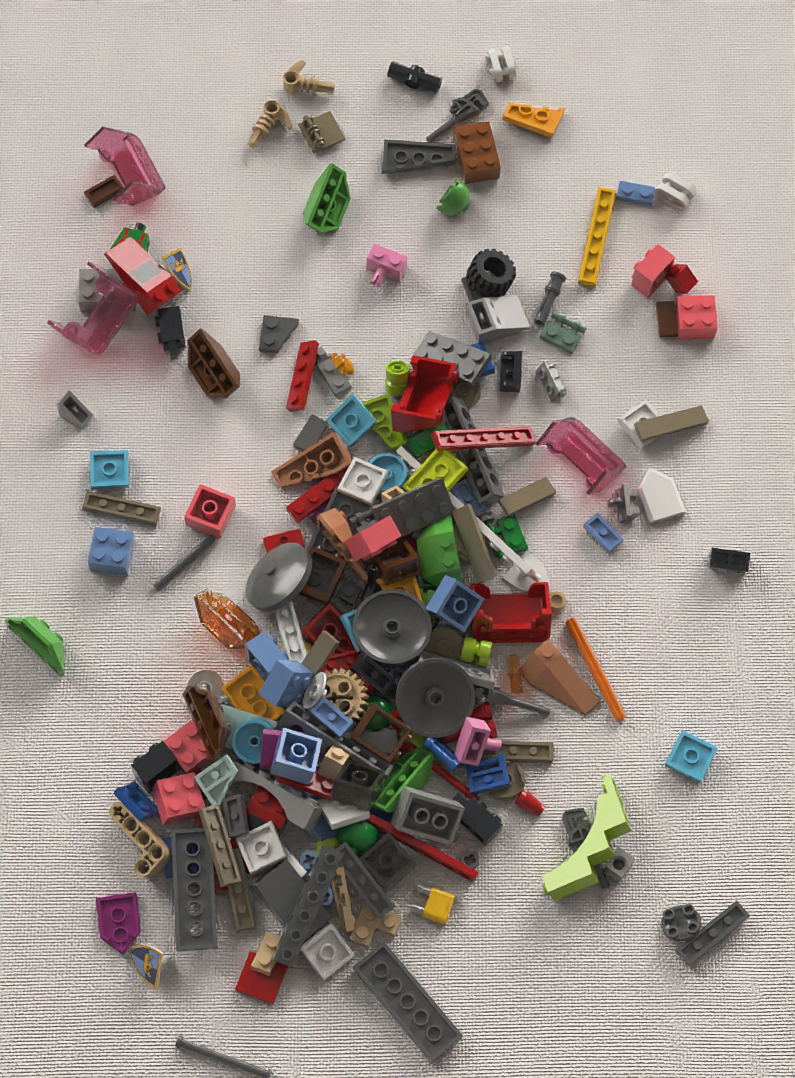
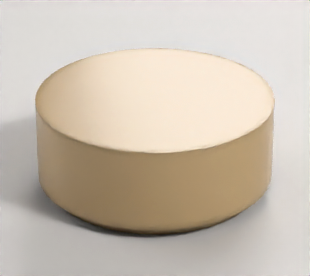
(557, 601)

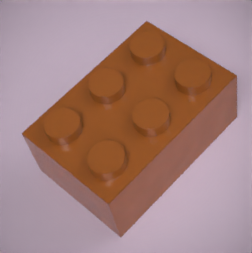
(477, 152)

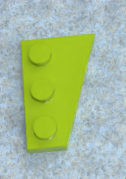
(381, 411)

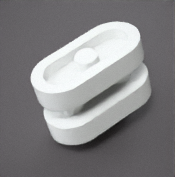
(495, 71)
(675, 191)

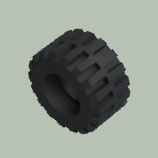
(497, 264)

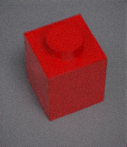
(681, 278)

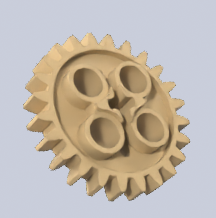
(336, 683)

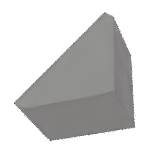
(73, 410)

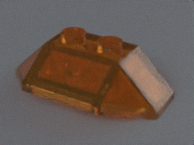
(225, 619)

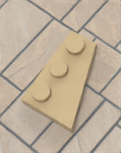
(342, 901)

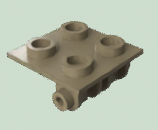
(321, 131)

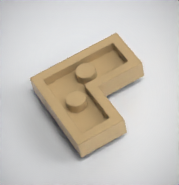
(368, 923)
(263, 960)

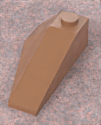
(317, 461)
(336, 529)
(555, 676)

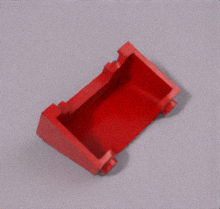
(424, 395)
(513, 616)

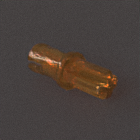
(515, 674)

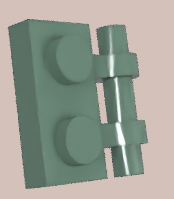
(561, 337)

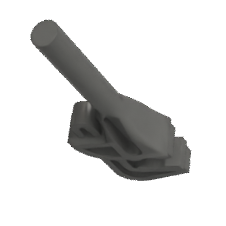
(462, 109)
(500, 697)
(578, 835)

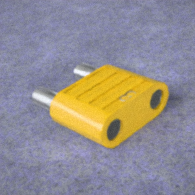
(437, 906)

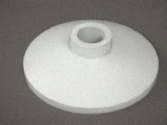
(208, 677)
(315, 691)

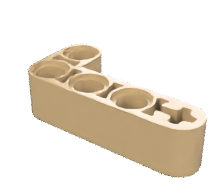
(138, 836)

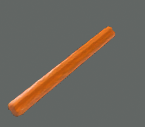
(595, 669)

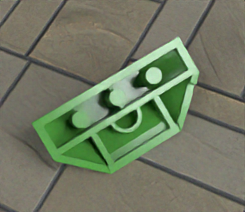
(327, 200)
(439, 552)
(40, 640)
(411, 771)

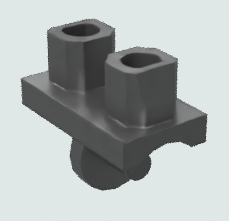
(621, 503)

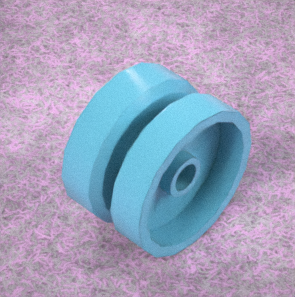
(396, 469)
(242, 737)

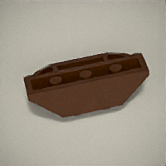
(211, 365)
(208, 720)

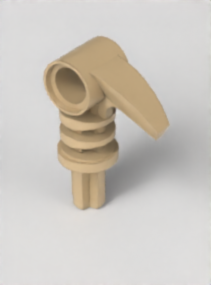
(301, 83)
(267, 120)

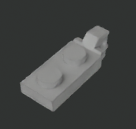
(334, 378)

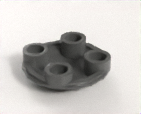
(681, 922)

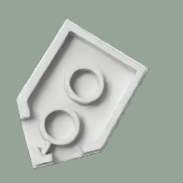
(660, 497)

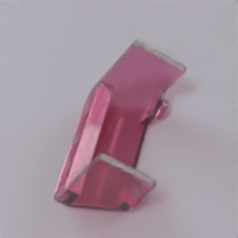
(131, 163)
(107, 316)
(584, 451)

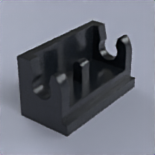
(511, 371)
(729, 559)

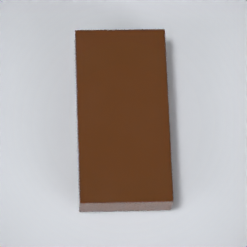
(103, 191)
(666, 319)

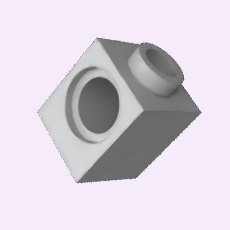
(620, 857)

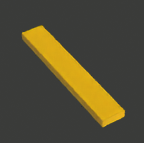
(596, 237)

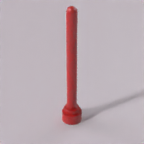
(444, 774)

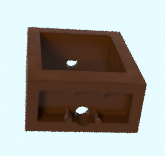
(390, 572)
(315, 594)
(364, 723)

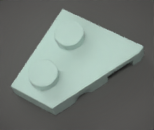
(217, 779)

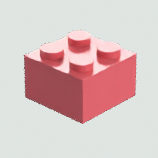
(652, 270)
(696, 317)
(210, 511)
(373, 539)
(188, 748)
(178, 798)

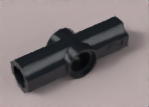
(414, 77)

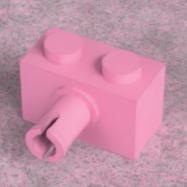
(385, 263)
(473, 741)

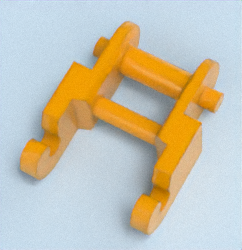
(344, 366)

